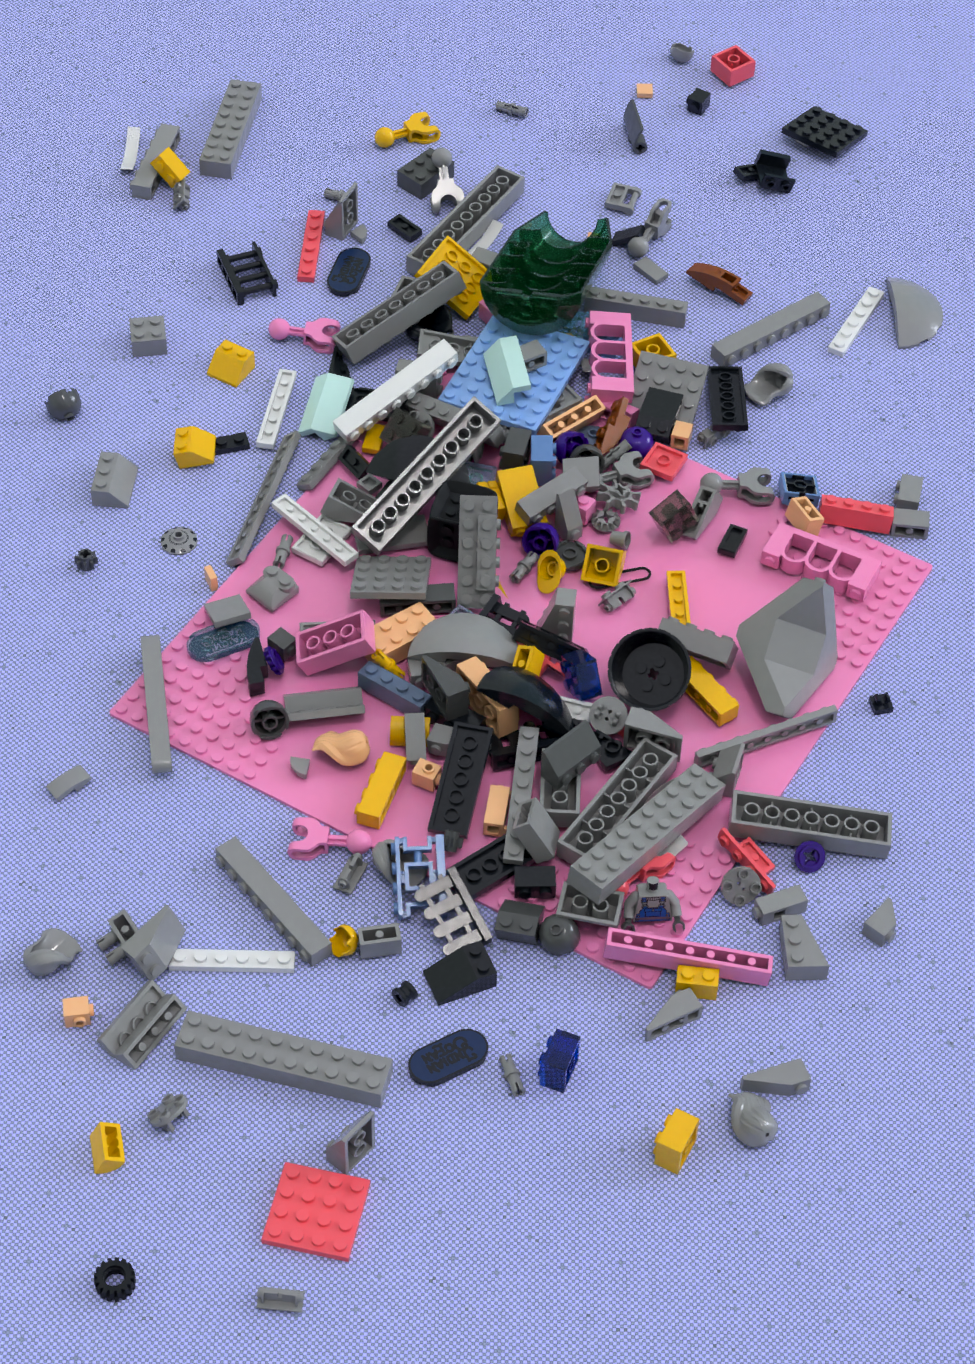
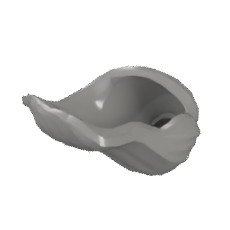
(769, 382)
(383, 862)
(50, 951)
(752, 1119)

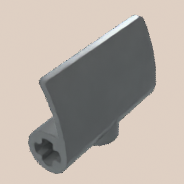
(634, 128)

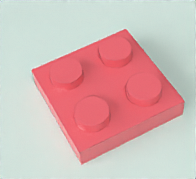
(664, 461)

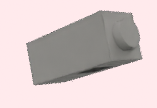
(415, 737)
(783, 902)

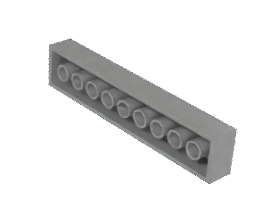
(472, 215)
(425, 476)
(645, 833)
(284, 1059)

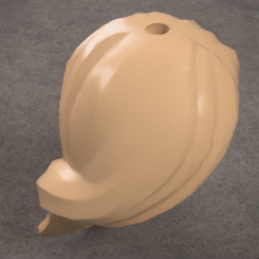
(345, 748)

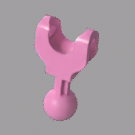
(315, 333)
(319, 840)

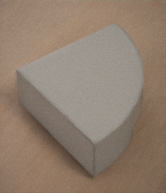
(359, 233)
(300, 766)

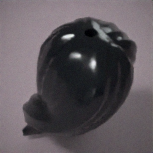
(437, 321)

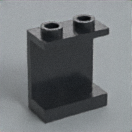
(772, 171)

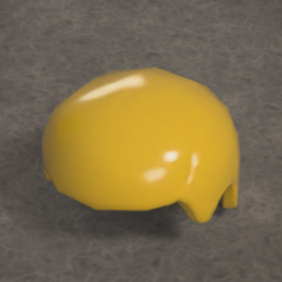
(344, 941)

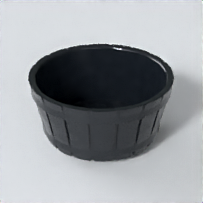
(635, 658)

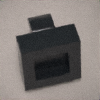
(881, 704)

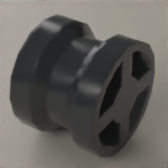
(404, 993)

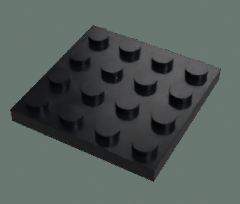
(824, 131)

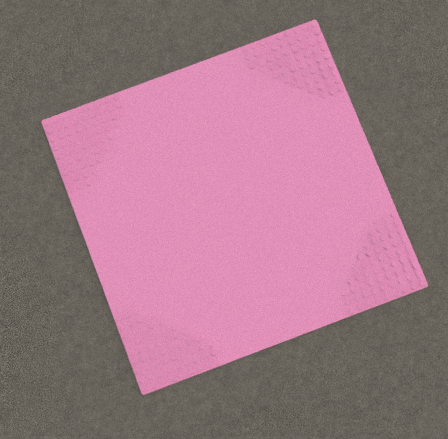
(212, 701)

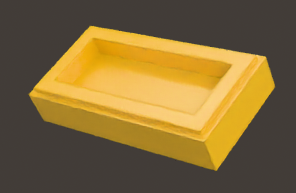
(372, 442)

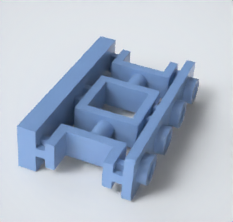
(402, 877)

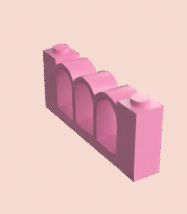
(611, 325)
(855, 587)

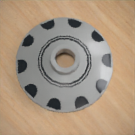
(179, 541)

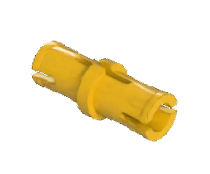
(387, 663)

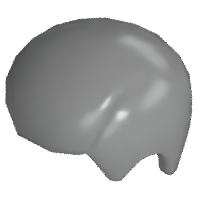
(681, 52)

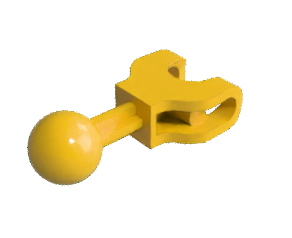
(413, 130)

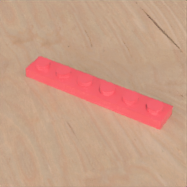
(311, 246)

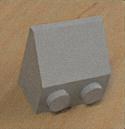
(728, 767)

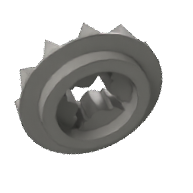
(599, 522)

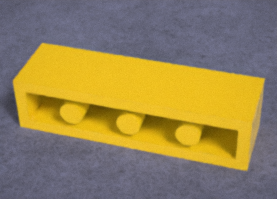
(711, 695)
(381, 790)

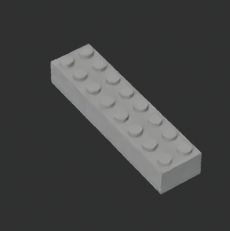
(230, 129)
(399, 312)
(618, 799)
(798, 821)

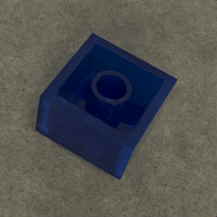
(581, 675)
(559, 1060)

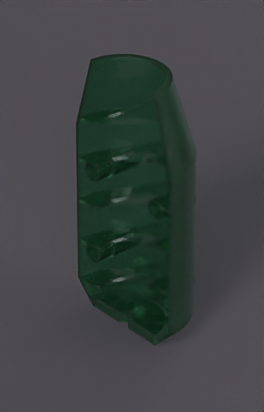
(542, 276)

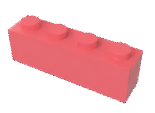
(856, 514)

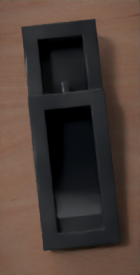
(256, 669)

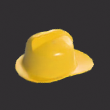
(550, 571)

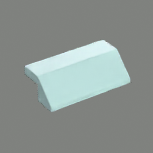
(506, 369)
(325, 404)

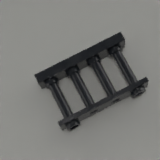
(234, 282)

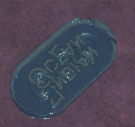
(215, 643)

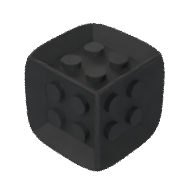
(444, 517)

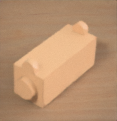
(496, 811)

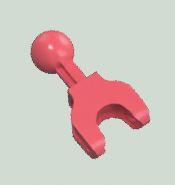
(657, 867)

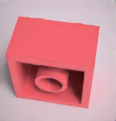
(732, 65)

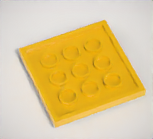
(469, 269)

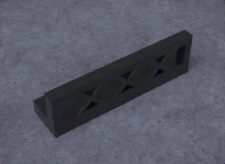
(543, 640)

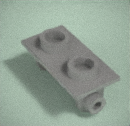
(181, 195)
(710, 437)
(622, 591)
(351, 874)
(280, 1299)

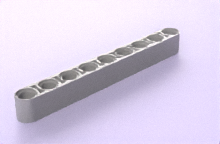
(156, 704)

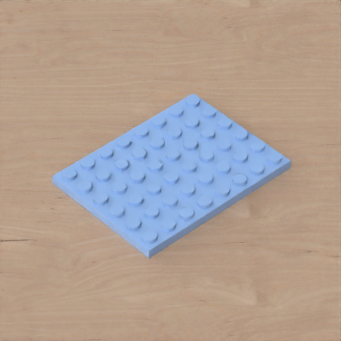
(547, 382)

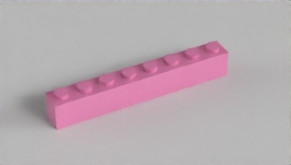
(671, 952)

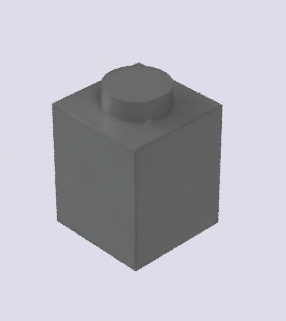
(283, 643)

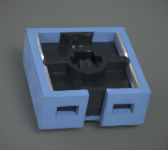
(798, 485)

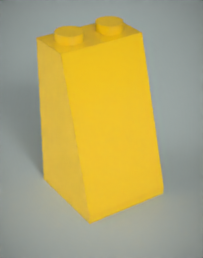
(515, 485)

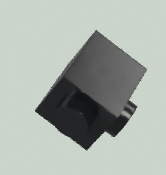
(698, 101)

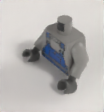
(652, 903)

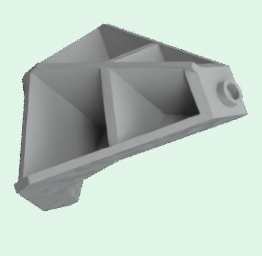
(791, 645)

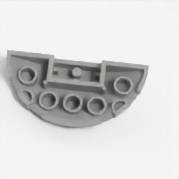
(915, 312)
(463, 637)

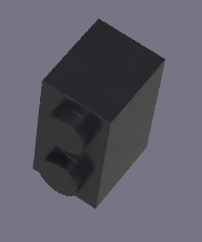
(534, 882)

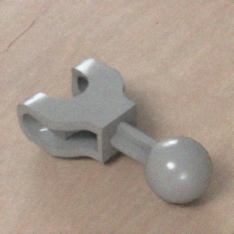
(445, 187)
(655, 225)
(627, 471)
(748, 485)

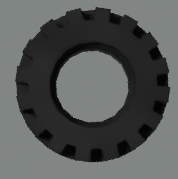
(114, 1267)

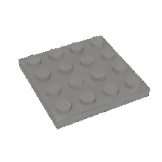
(673, 376)
(391, 577)

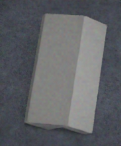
(324, 703)
(141, 1025)

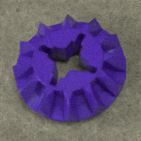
(274, 660)
(817, 852)

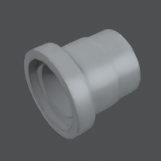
(620, 539)

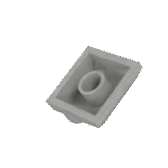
(273, 588)

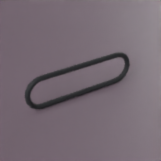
(627, 570)

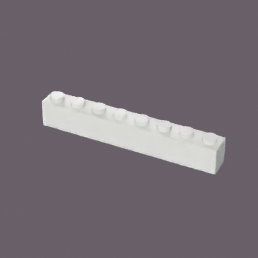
(395, 391)

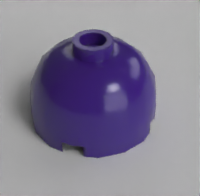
(639, 439)
(567, 442)
(540, 538)

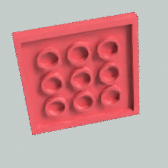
(316, 1211)

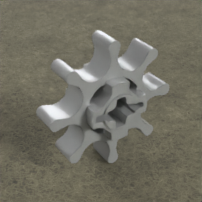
(618, 496)

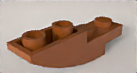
(716, 277)
(615, 426)

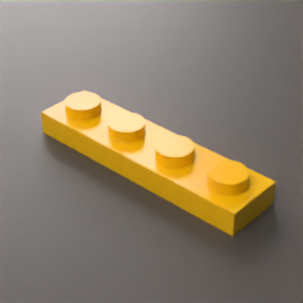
(678, 596)

